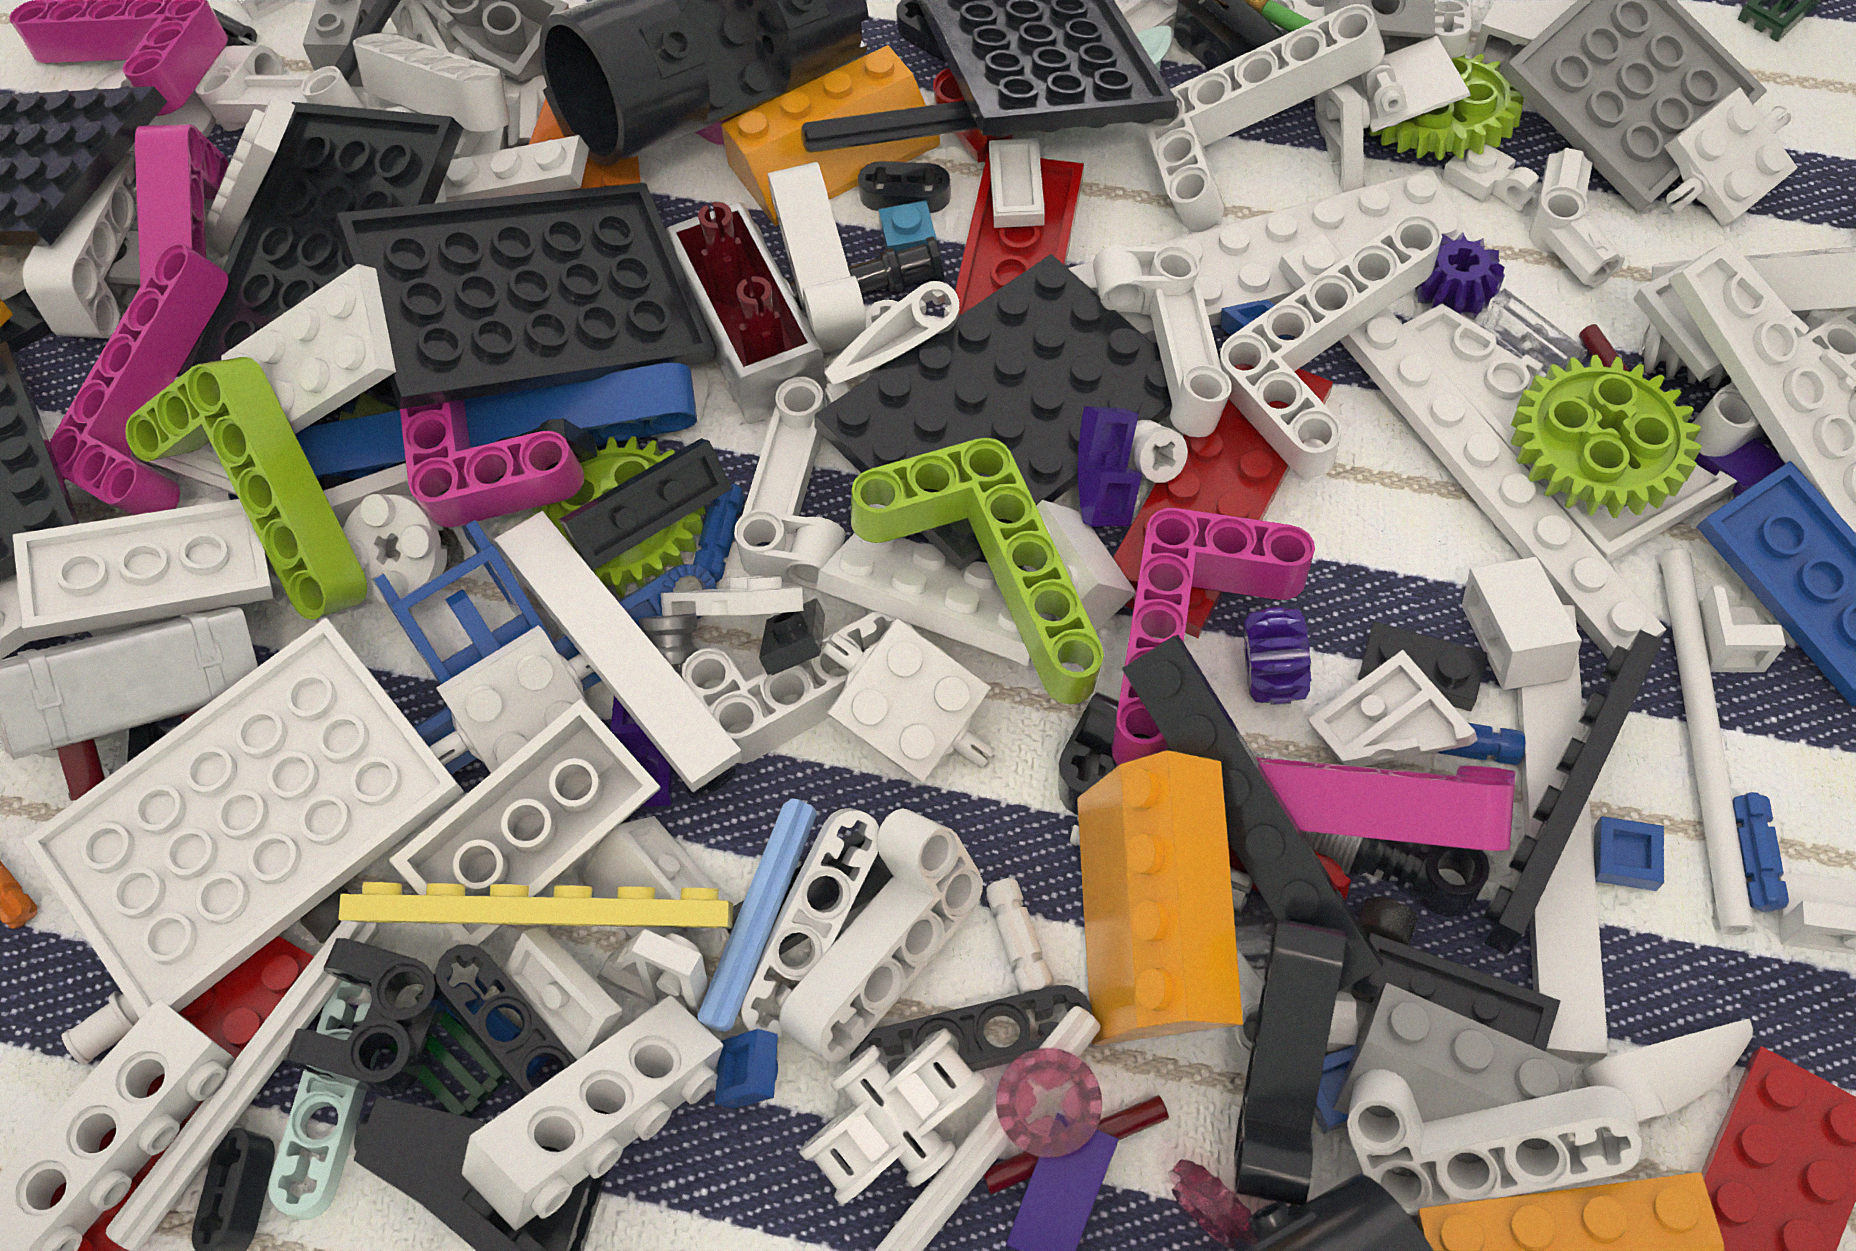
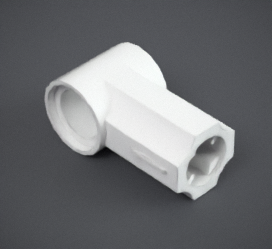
(524, 106)

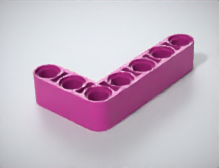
(162, 40)
(173, 178)
(132, 370)
(472, 470)
(1206, 553)
(1398, 805)

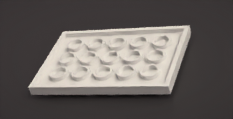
(240, 820)

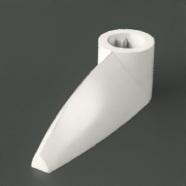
(896, 332)
(1673, 1071)

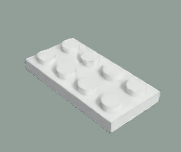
(324, 347)
(138, 569)
(926, 591)

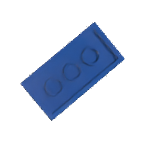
(1798, 564)

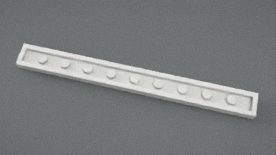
(1485, 466)

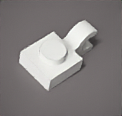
(1491, 174)

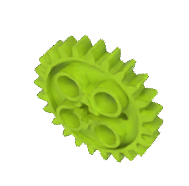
(1464, 124)
(1605, 436)
(650, 556)

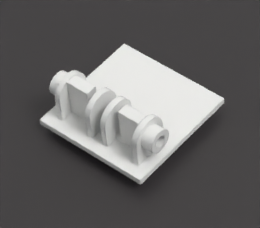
(1410, 84)

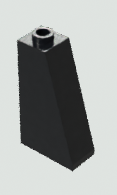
(426, 1147)

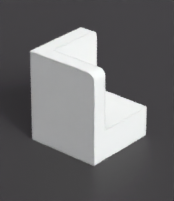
(1734, 636)

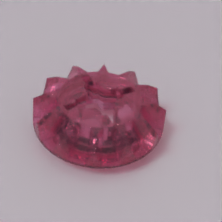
(1080, 1106)
(1209, 1202)

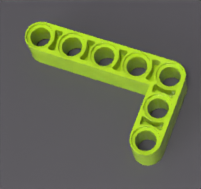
(243, 420)
(1005, 547)

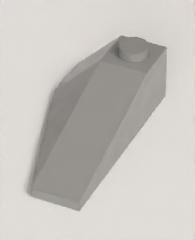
(499, 31)

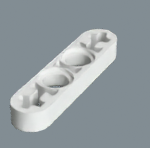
(799, 916)

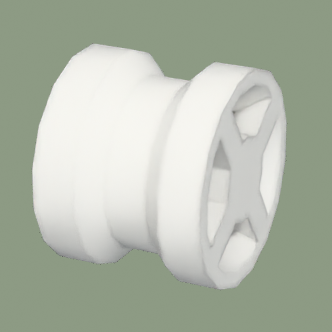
(1153, 465)

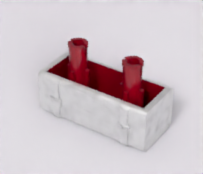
(746, 307)
(118, 682)

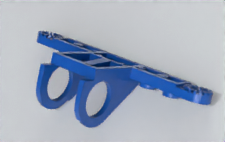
(638, 604)

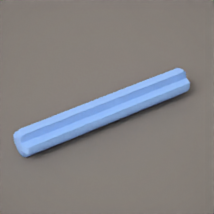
(757, 916)

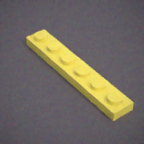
(512, 906)

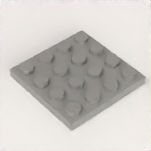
(1625, 84)

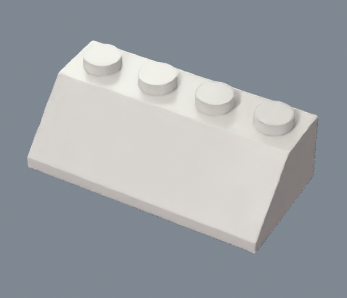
(531, 815)

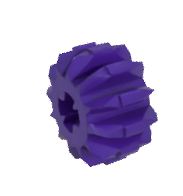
(1463, 276)
(1277, 656)

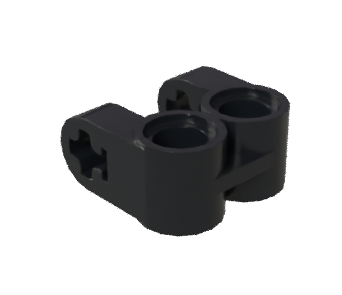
(384, 1024)

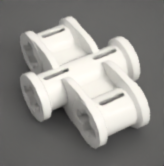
(873, 1130)

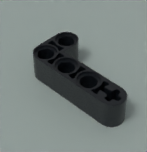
(1287, 1062)

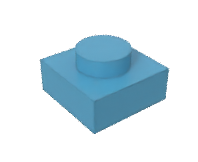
(906, 225)

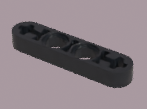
(968, 1027)
(510, 1056)

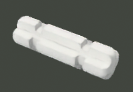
(1018, 935)

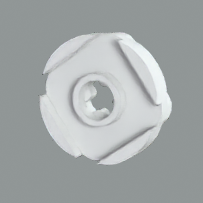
(419, 542)

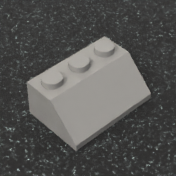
(1448, 1061)

